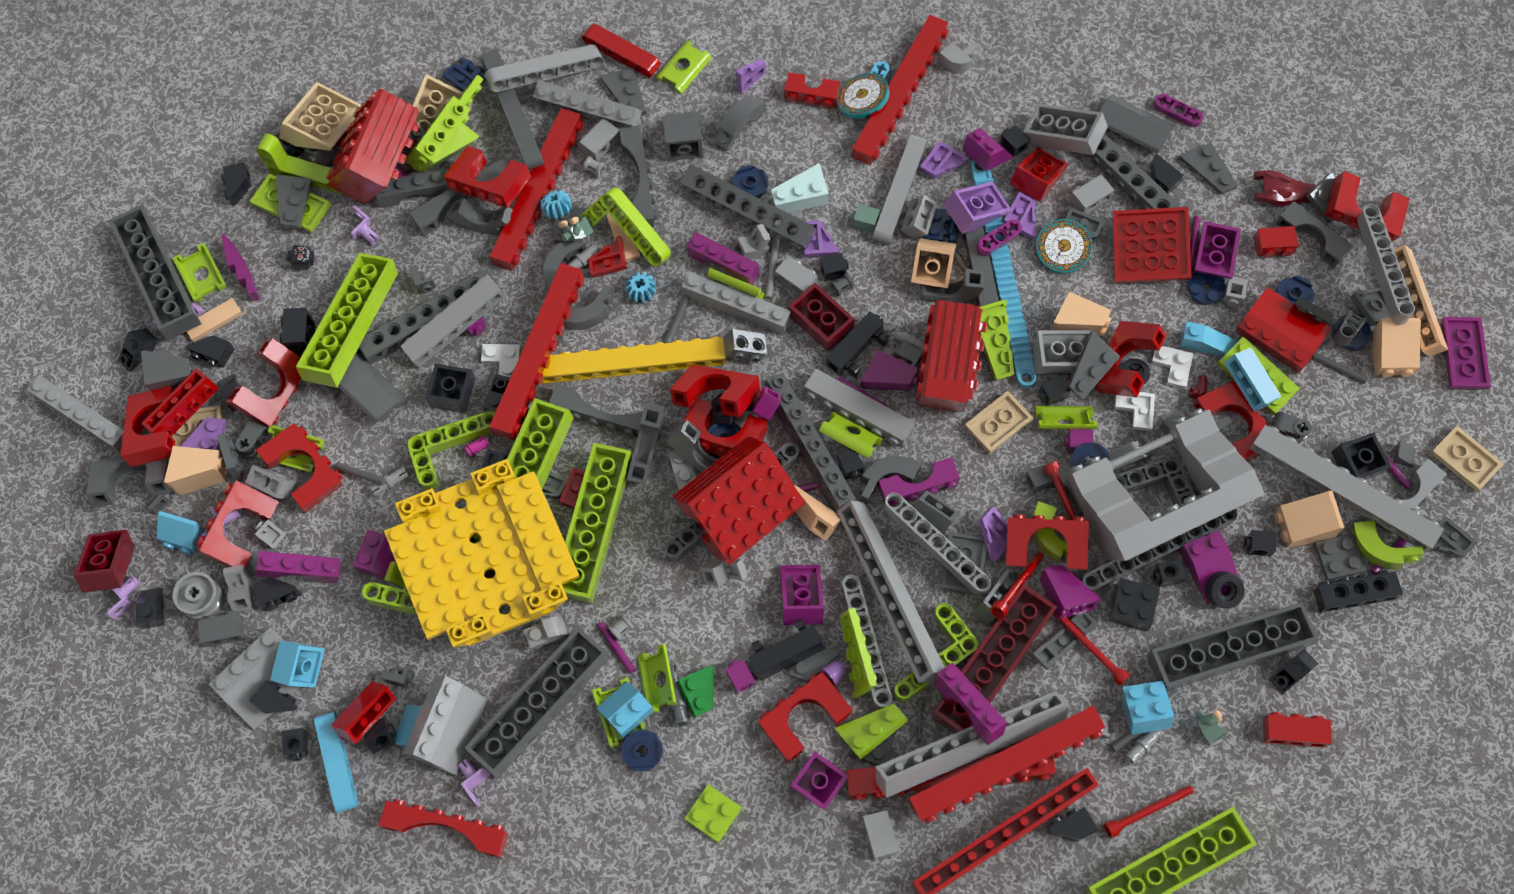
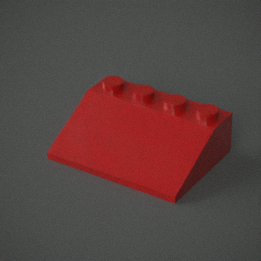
(1283, 330)

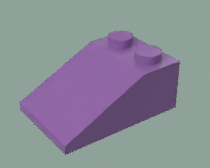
(976, 206)

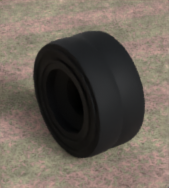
(1235, 592)

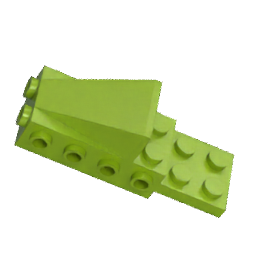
(447, 133)

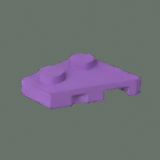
(1023, 211)
(821, 242)
(206, 434)

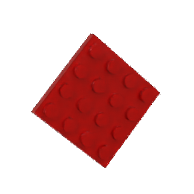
(1151, 245)

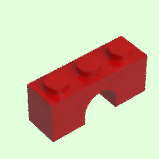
(824, 95)

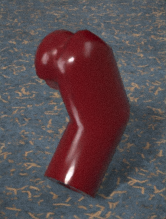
(1200, 389)

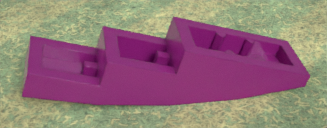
(237, 265)

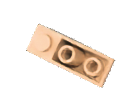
(817, 516)

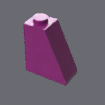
(889, 374)
(1067, 592)

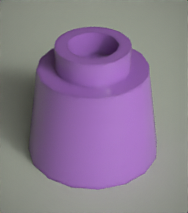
(834, 671)

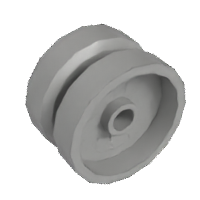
(198, 595)

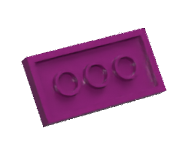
(1466, 353)

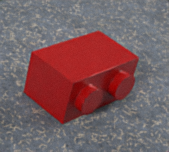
(1276, 241)

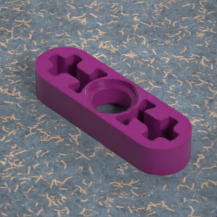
(1178, 104)
(995, 244)

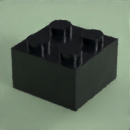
(297, 329)
(450, 387)
(1362, 457)
(1134, 604)

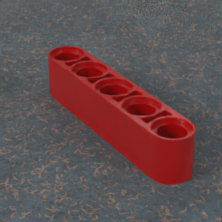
(621, 50)

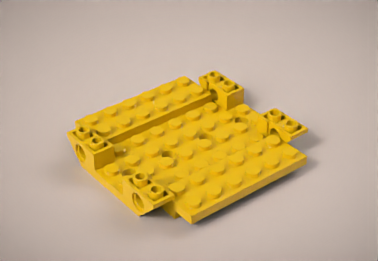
(448, 570)

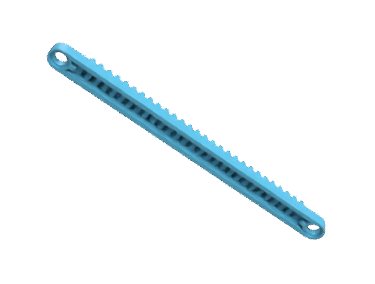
(1007, 290)

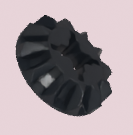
(1135, 364)

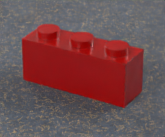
(363, 712)
(1297, 730)

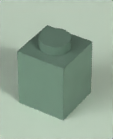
(865, 218)

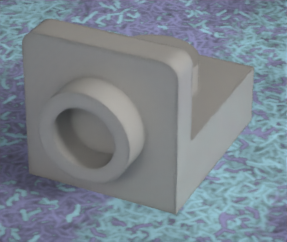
(269, 533)

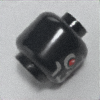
(300, 257)

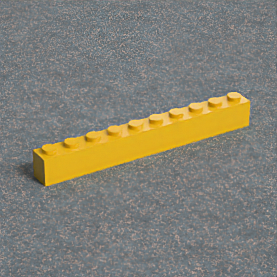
(634, 360)

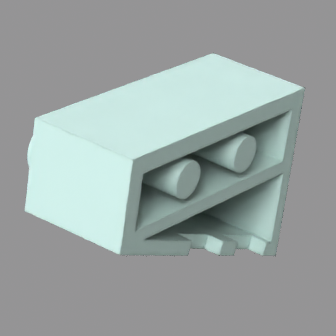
(801, 191)

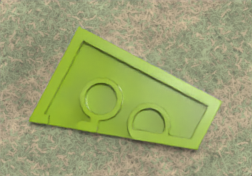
(872, 729)

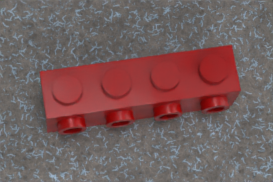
(181, 404)

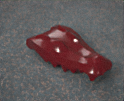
(1281, 189)

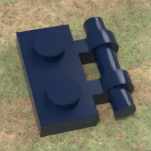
(459, 77)
(937, 231)

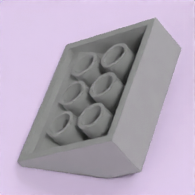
(246, 674)
(445, 724)

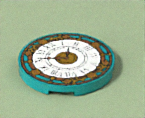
(863, 95)
(1064, 246)

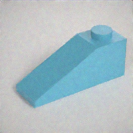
(1205, 339)

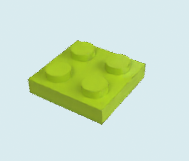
(713, 813)

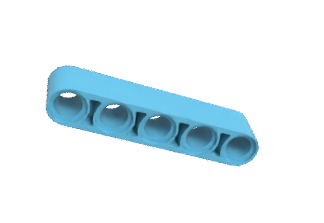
(335, 764)

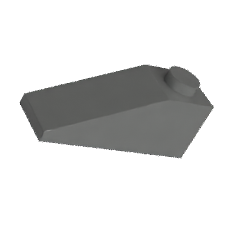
(996, 593)

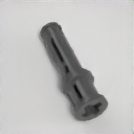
(678, 711)

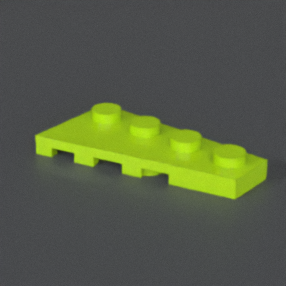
(997, 340)
(857, 654)

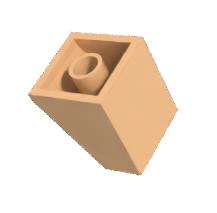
(933, 263)
(1082, 314)
(1396, 347)
(194, 469)
(1309, 520)

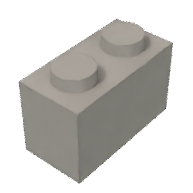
(599, 139)
(1092, 194)
(795, 275)
(881, 835)

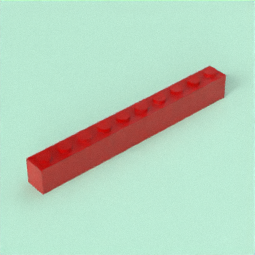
(900, 89)
(543, 180)
(536, 352)
(1007, 764)
(863, 781)
(1006, 833)

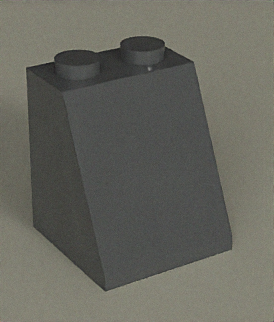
(682, 136)
(165, 370)

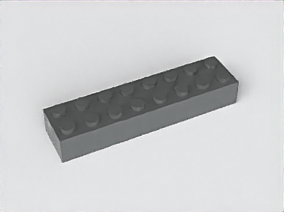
(155, 272)
(1233, 647)
(537, 703)

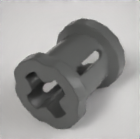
(842, 284)

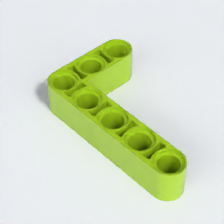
(280, 163)
(631, 222)
(446, 441)
(383, 595)
(956, 648)

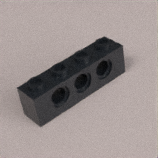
(1327, 600)

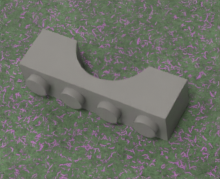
(1424, 480)

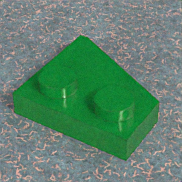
(698, 691)

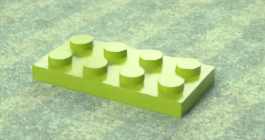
(267, 199)
(1282, 383)

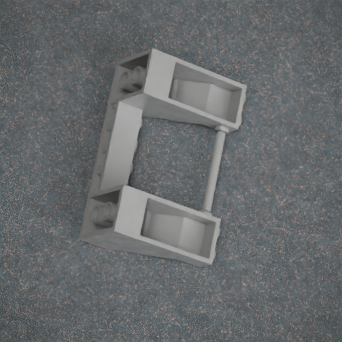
(1215, 467)

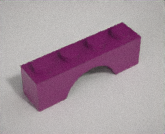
(707, 250)
(943, 476)
(285, 564)
(984, 716)

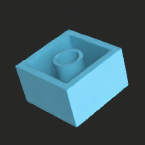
(1147, 707)

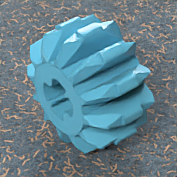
(556, 204)
(640, 287)

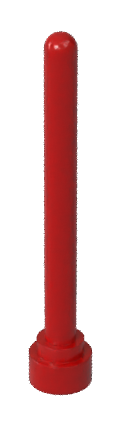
(1052, 470)
(1000, 608)
(1119, 675)
(1114, 827)

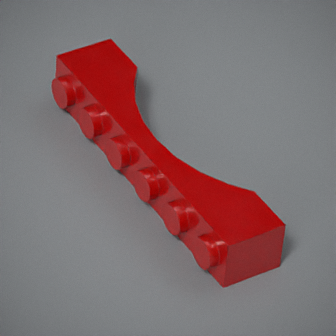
(401, 818)

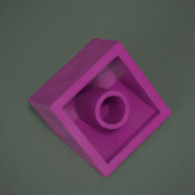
(985, 150)
(819, 781)

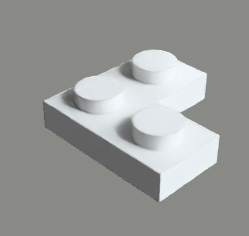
(503, 354)
(1177, 361)
(1141, 407)

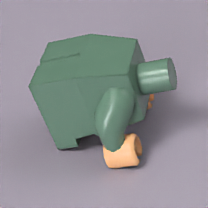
(579, 229)
(1209, 726)

